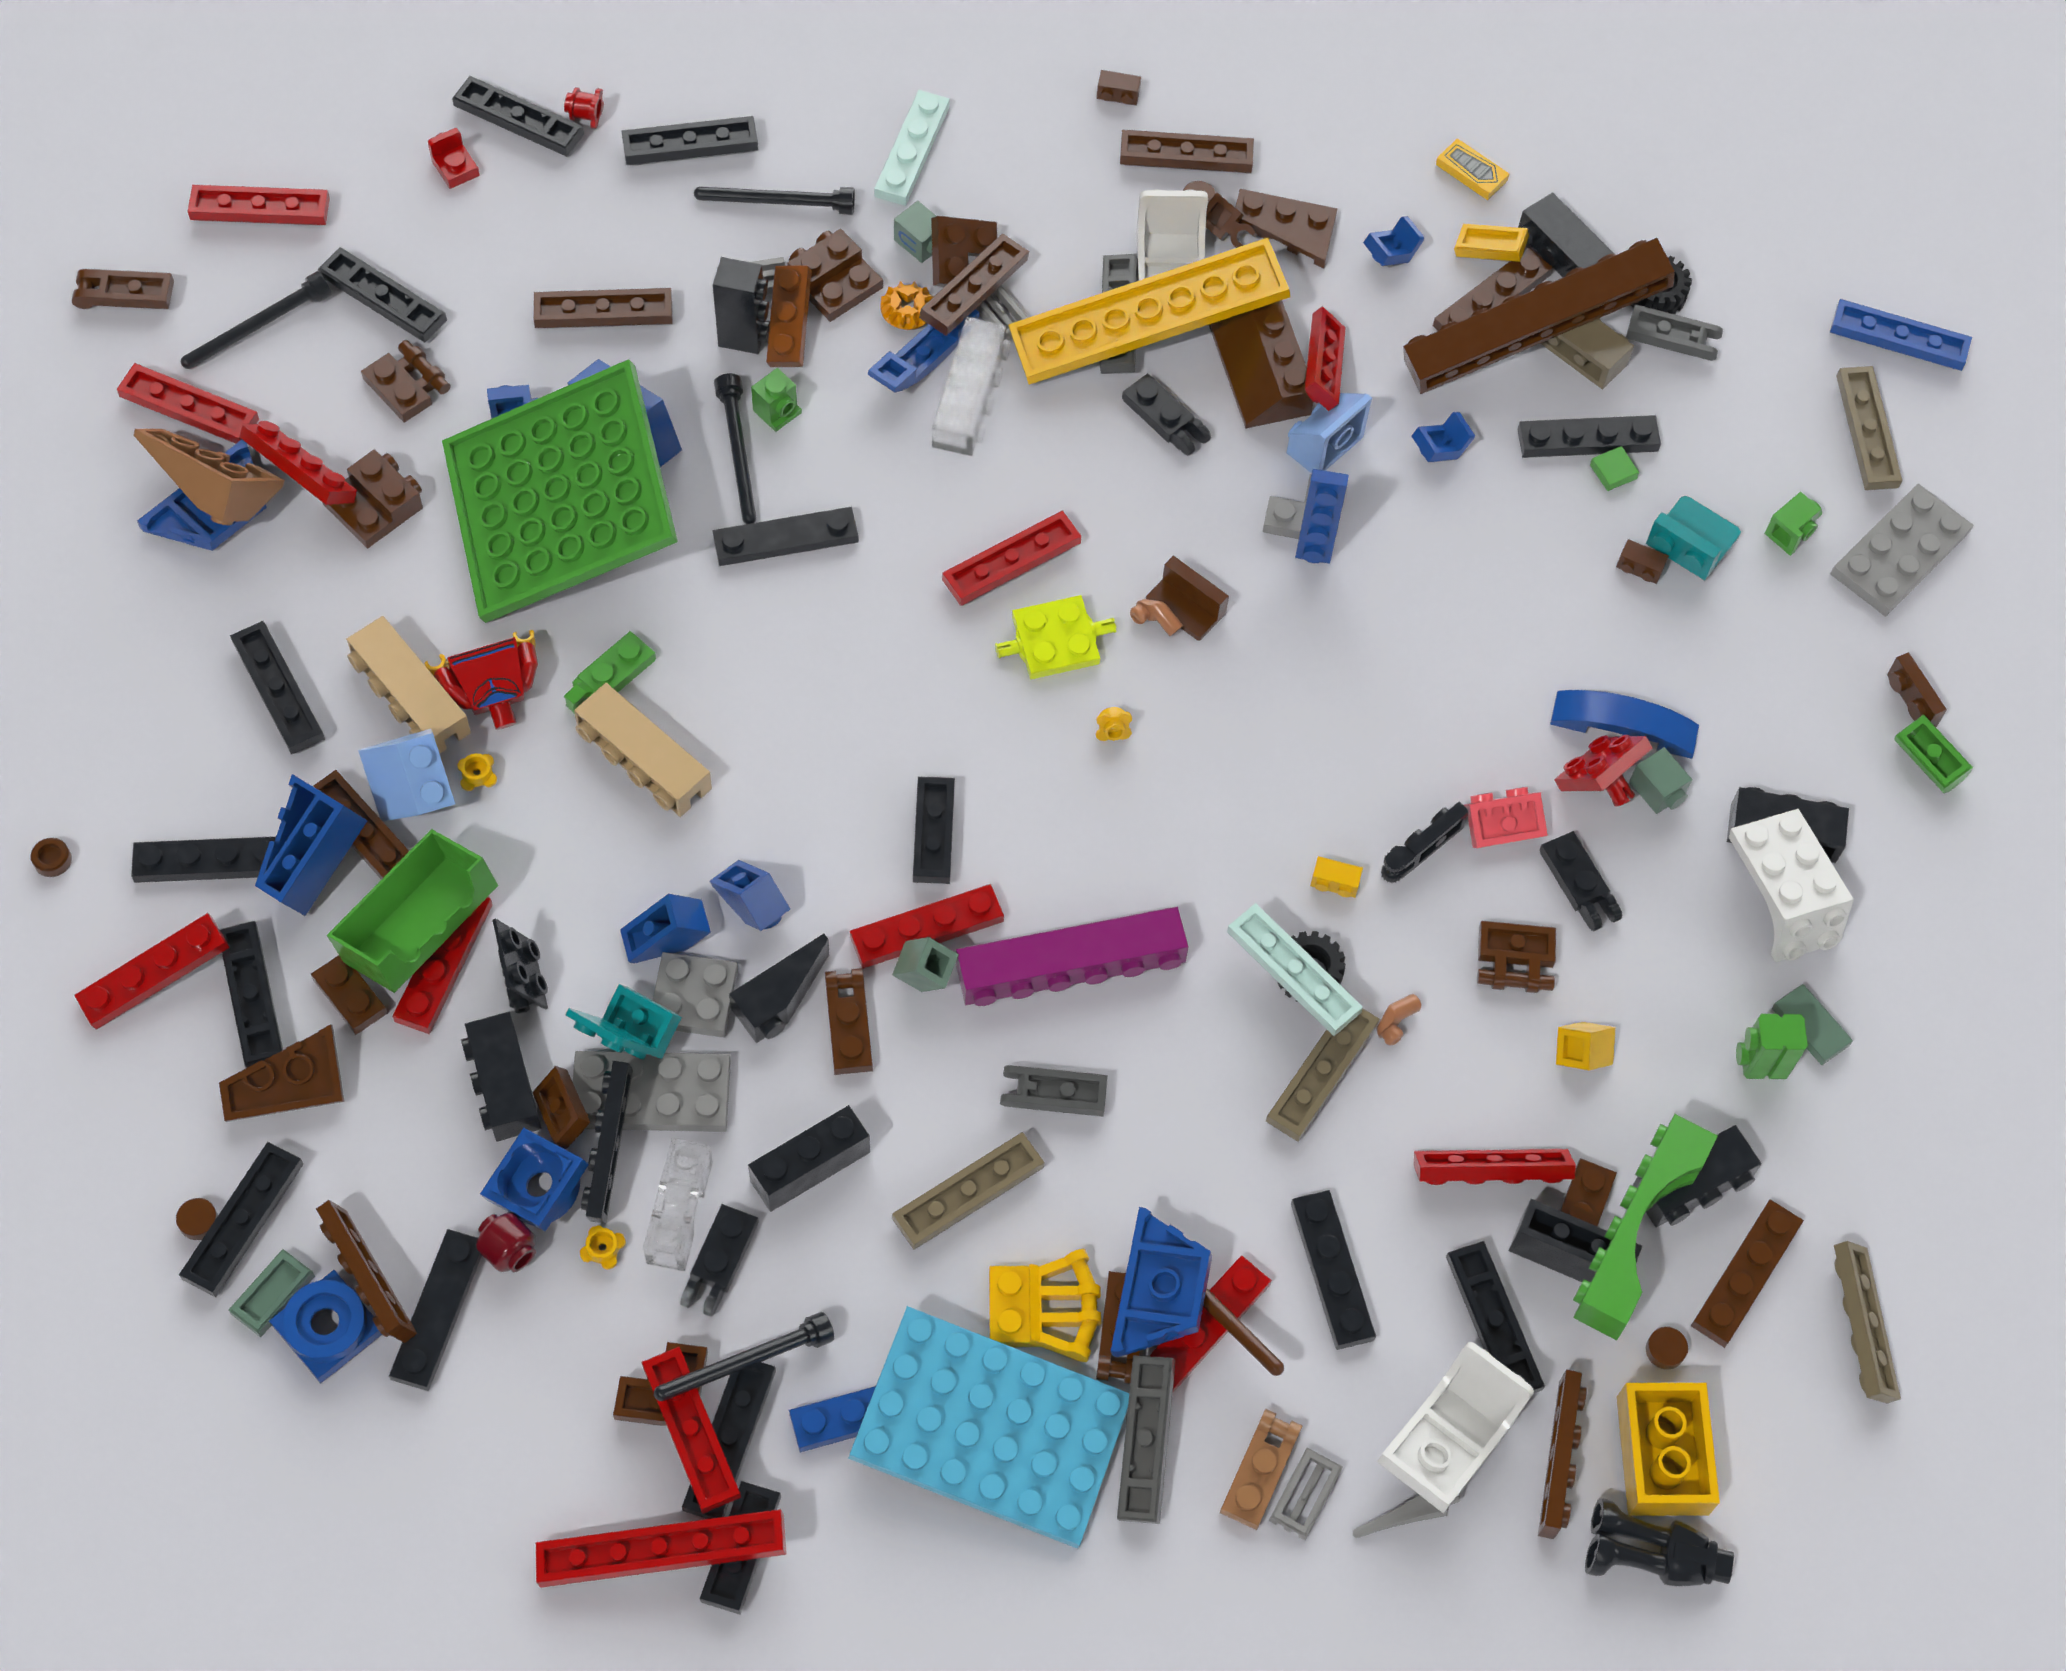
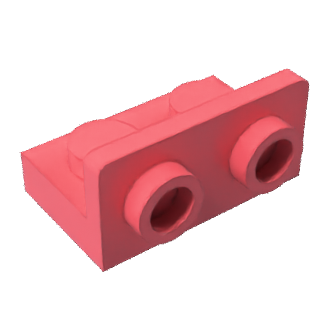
(1506, 819)

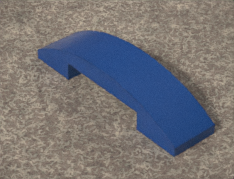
(917, 357)
(1625, 716)

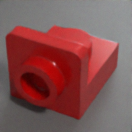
(452, 158)

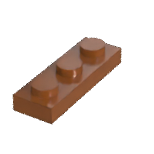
(789, 316)

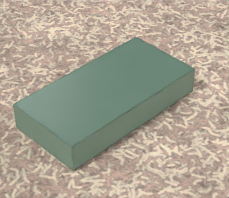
(1823, 1033)
(271, 1292)

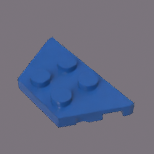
(183, 522)
(1161, 1287)

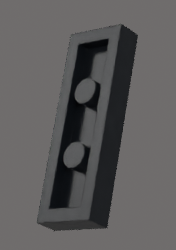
(933, 830)
(730, 1582)

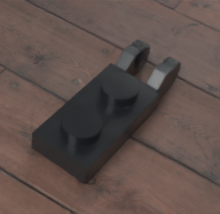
(1165, 414)
(1423, 844)
(1580, 879)
(720, 1256)

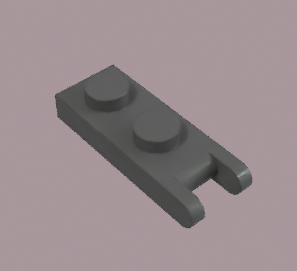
(1673, 332)
(1056, 1091)

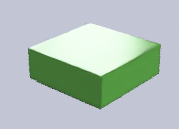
(1614, 468)

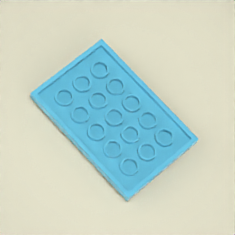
(991, 1427)

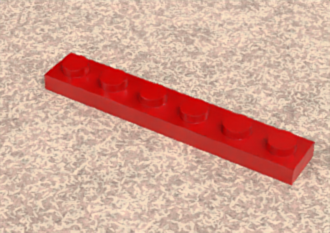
(660, 1548)

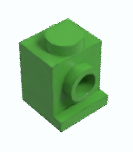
(775, 399)
(1794, 522)

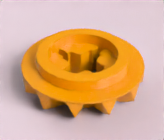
(907, 317)

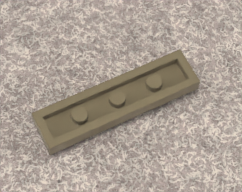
(1869, 428)
(1320, 1076)
(968, 1190)
(1867, 1323)

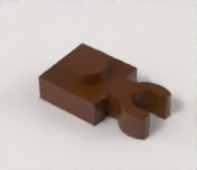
(1223, 219)

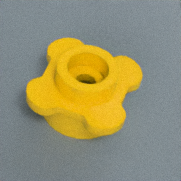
(1113, 724)
(473, 763)
(597, 1236)

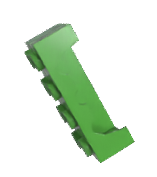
(412, 910)

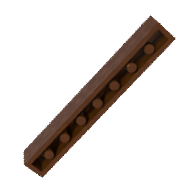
(1538, 315)

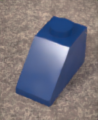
(751, 895)
(666, 927)

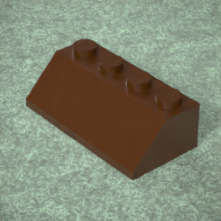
(1263, 365)

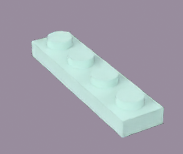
(911, 147)
(1294, 969)

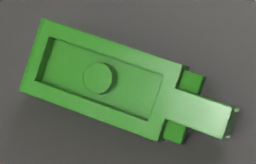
(615, 666)

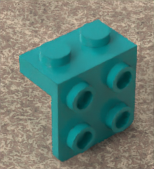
(1693, 536)
(630, 1024)

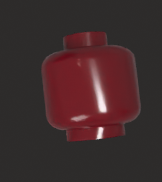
(506, 1242)

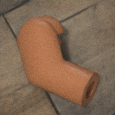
(1156, 611)
(1394, 1014)

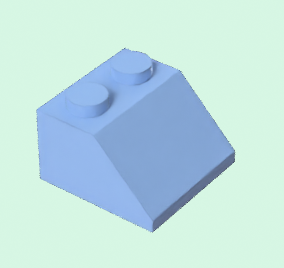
(1329, 434)
(407, 776)

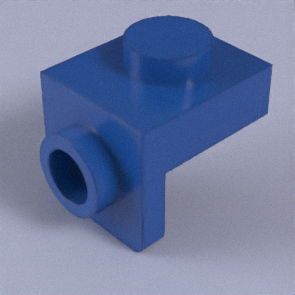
(1395, 245)
(507, 398)
(1445, 440)

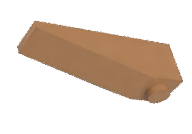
(208, 477)

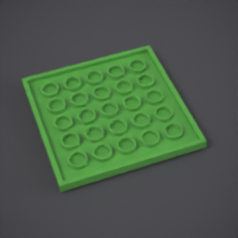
(558, 491)

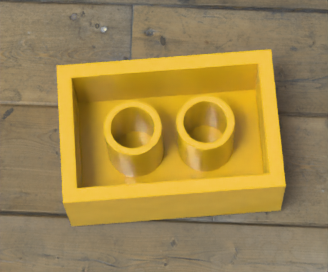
(1667, 1449)

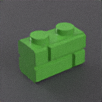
(1772, 1046)

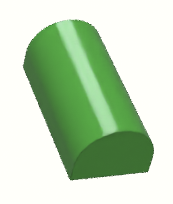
(1933, 754)

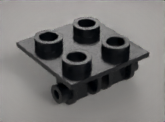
(520, 968)

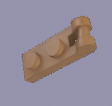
(1260, 1471)

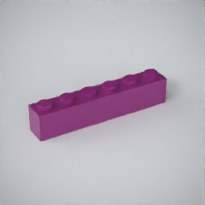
(1071, 956)

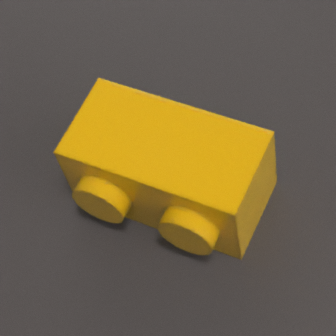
(1336, 877)

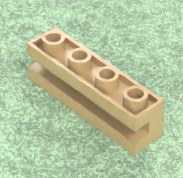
(405, 683)
(642, 750)

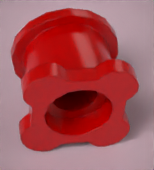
(584, 105)

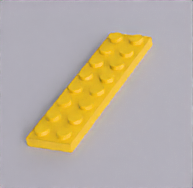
(1149, 310)

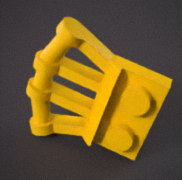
(1017, 1305)

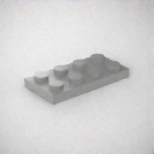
(1901, 549)
(664, 1093)

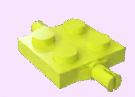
(1055, 637)

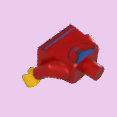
(490, 677)

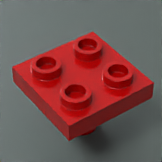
(1603, 767)

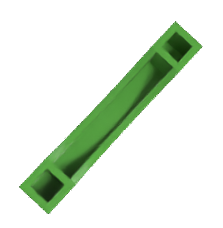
(1615, 1287)

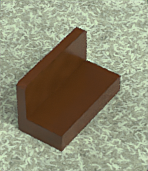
(1190, 597)

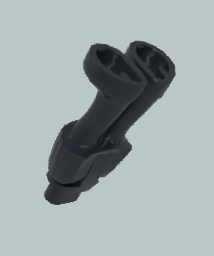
(1684, 1554)

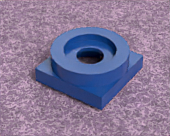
(525, 1159)
(328, 1352)

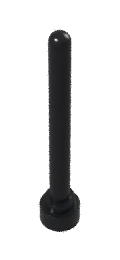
(840, 200)
(313, 289)
(729, 391)
(813, 1332)

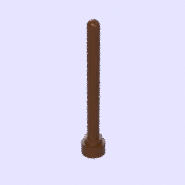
(1242, 1334)

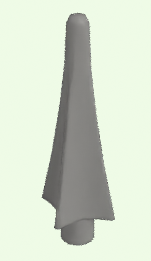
(1411, 1511)

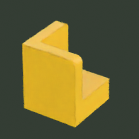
(1585, 1045)

